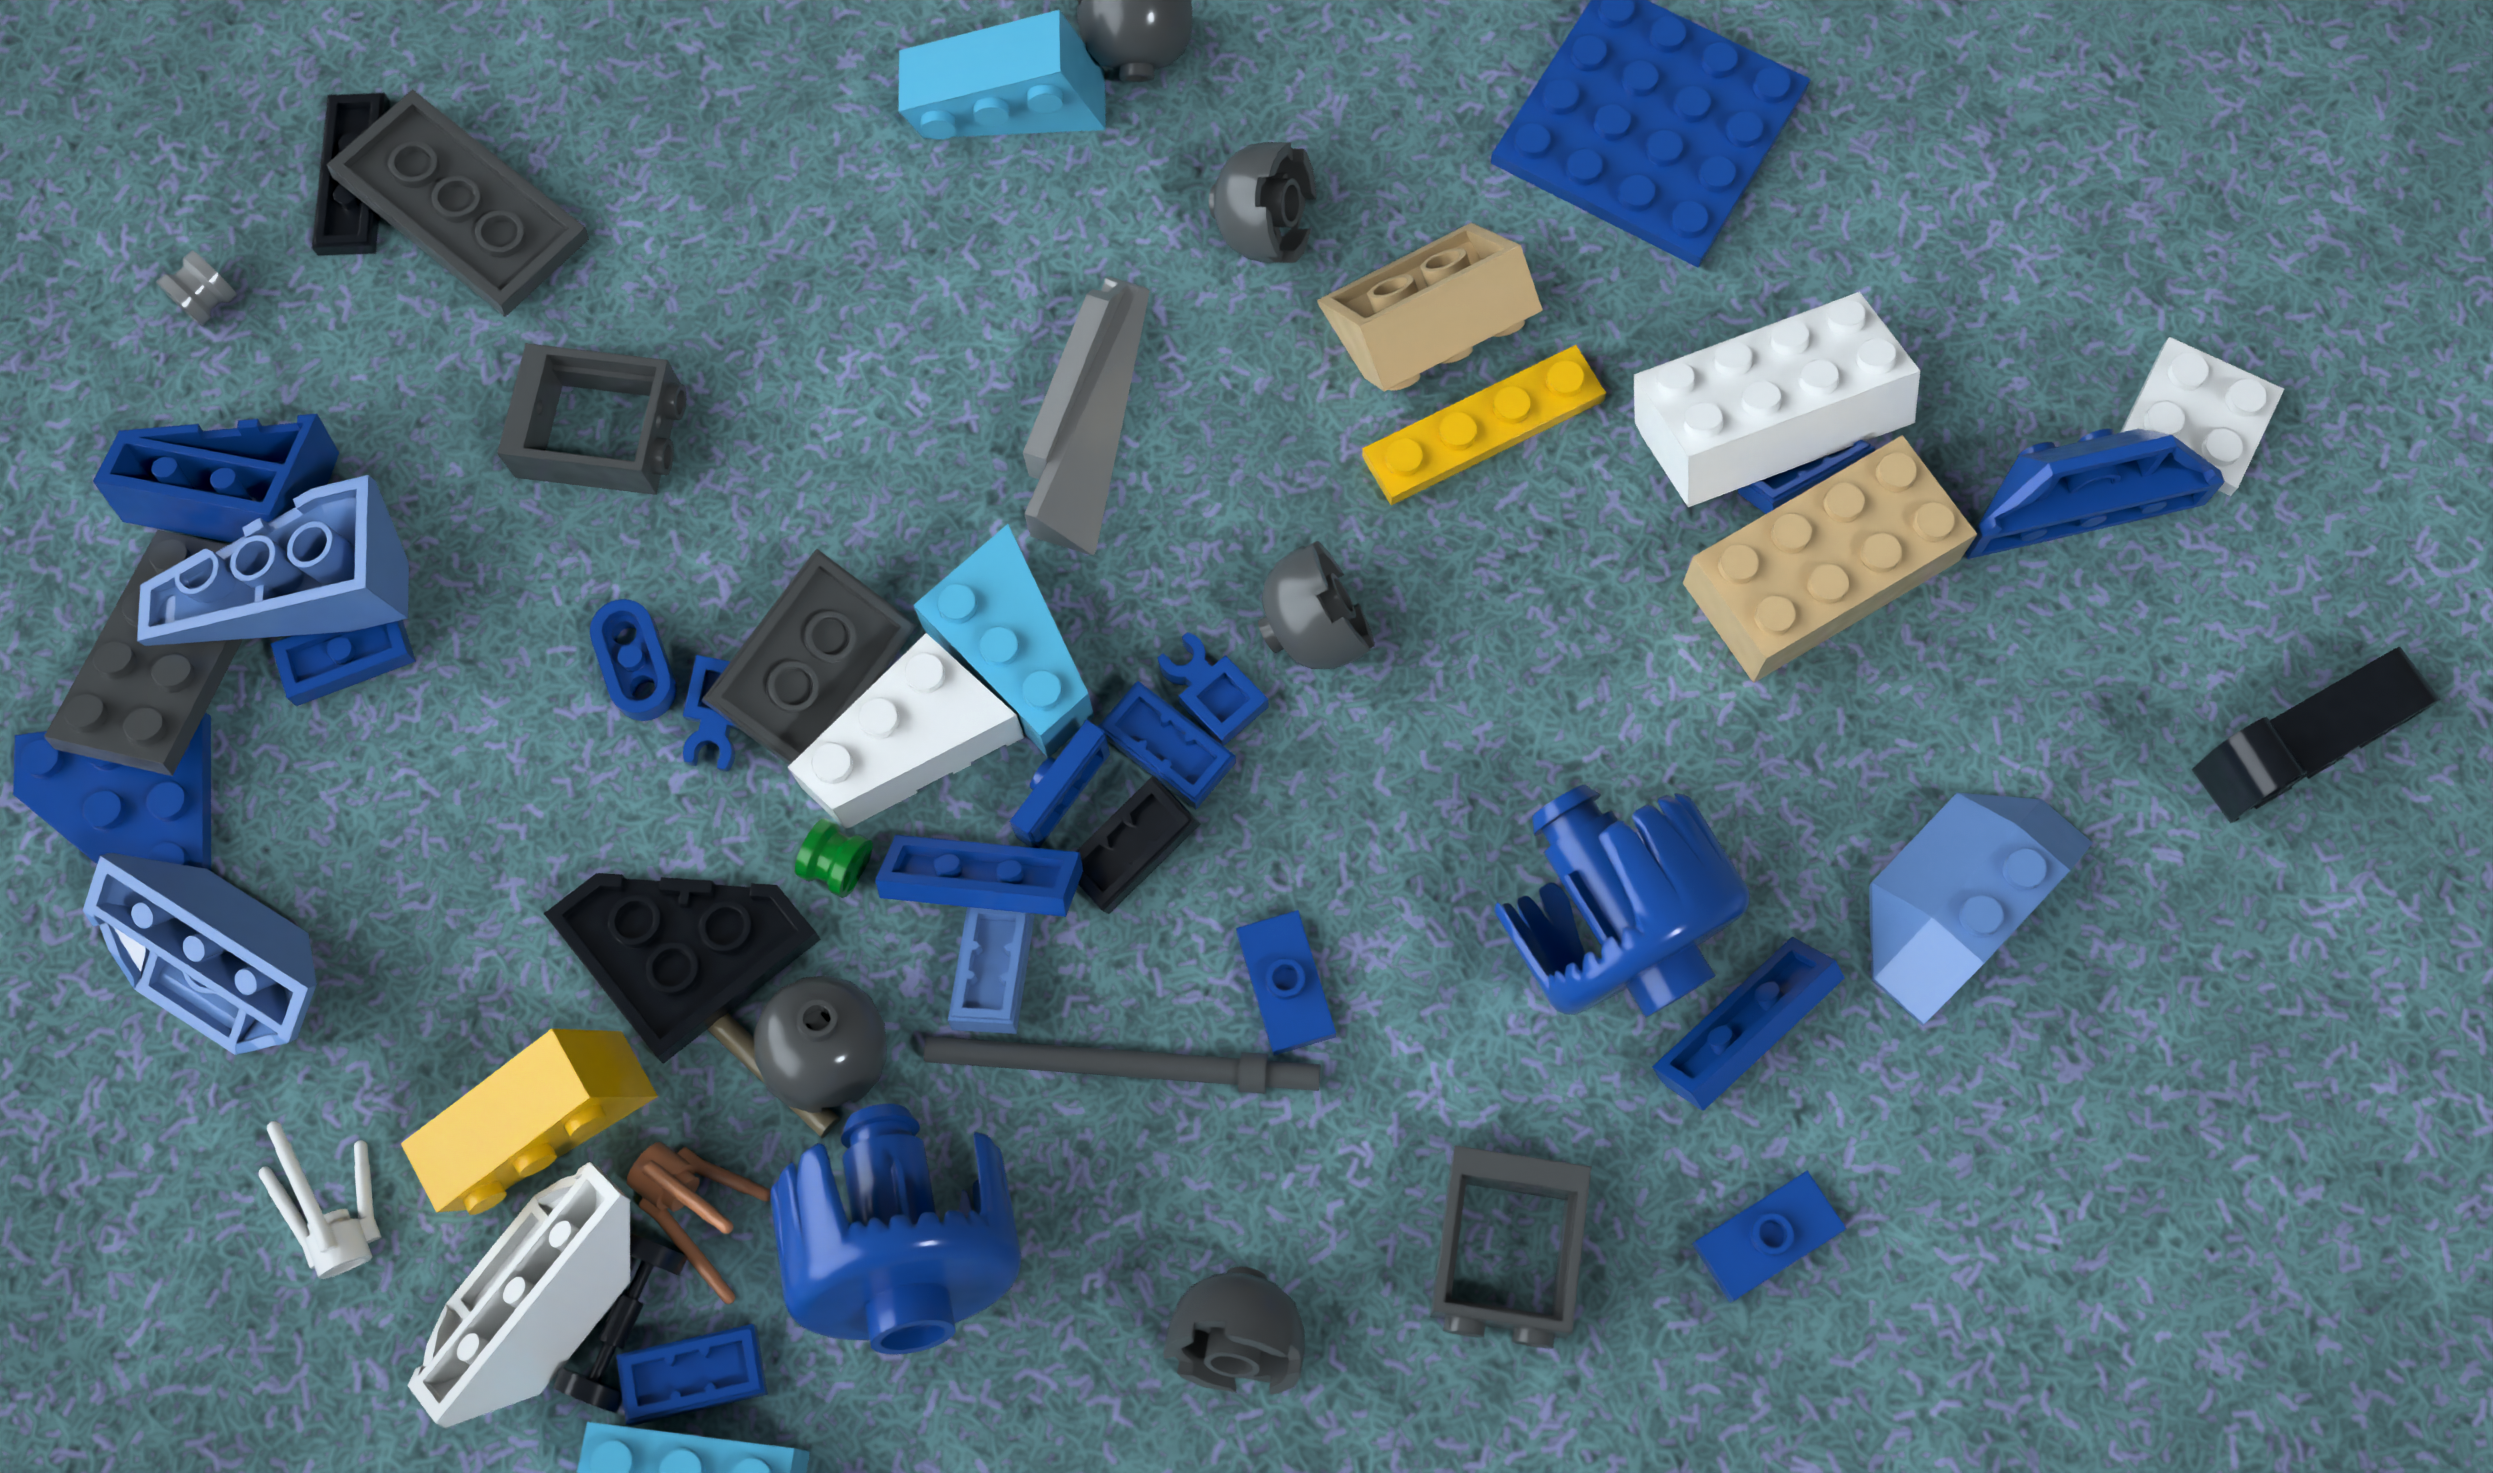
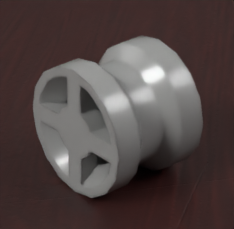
(196, 288)

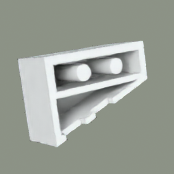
(904, 734)

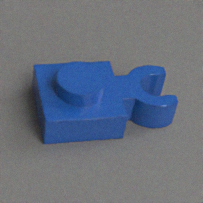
(1217, 694)
(712, 727)

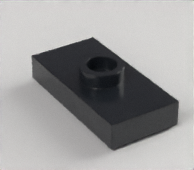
(1133, 844)

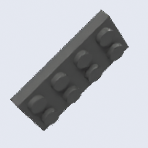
(458, 202)
(136, 699)

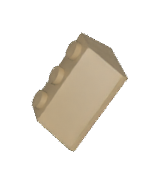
(1433, 305)

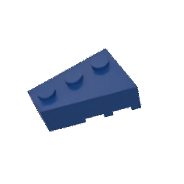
(214, 478)

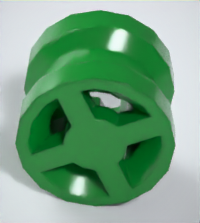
(833, 857)

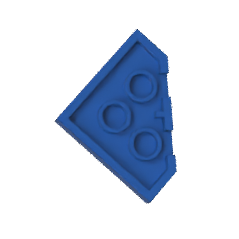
(118, 806)

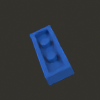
(980, 875)
(1748, 1023)

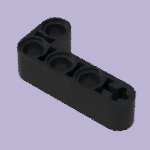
(2314, 734)

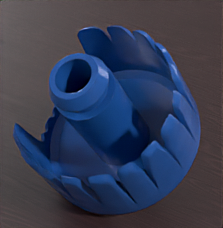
(1641, 894)
(897, 1267)

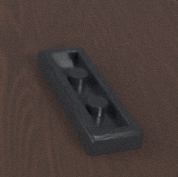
(341, 219)

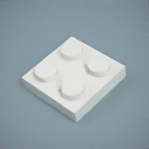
(2206, 407)

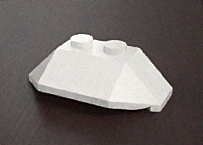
(528, 1300)

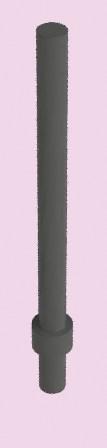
(1249, 1072)

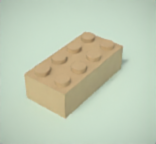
(1828, 558)

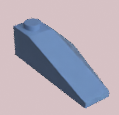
(307, 572)

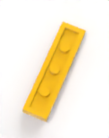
(1483, 424)

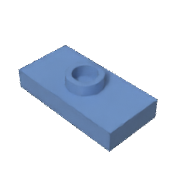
(991, 971)

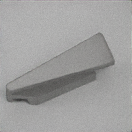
(1083, 417)

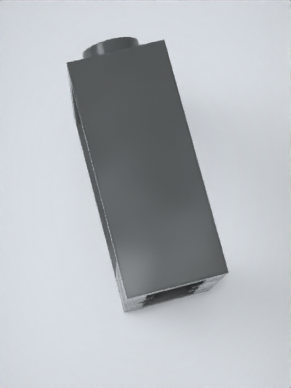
(535, 403)
(1524, 1176)

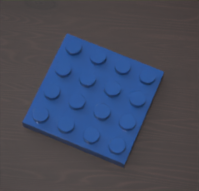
(1651, 124)

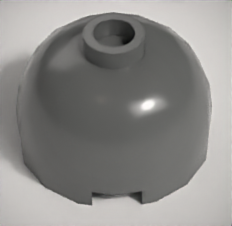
(1135, 34)
(1258, 194)
(1312, 611)
(820, 1043)
(1237, 1329)

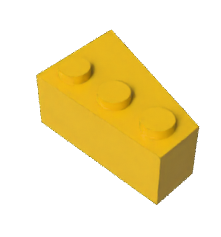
(527, 1117)

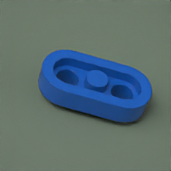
(632, 663)

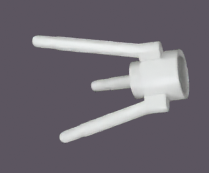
(331, 1240)

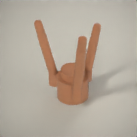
(669, 1182)

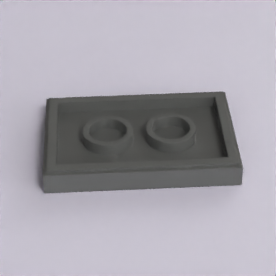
(809, 658)

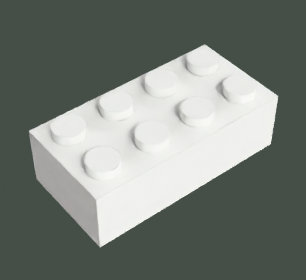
(1775, 398)

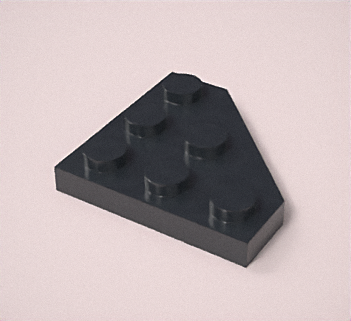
(679, 948)

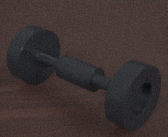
(619, 1327)

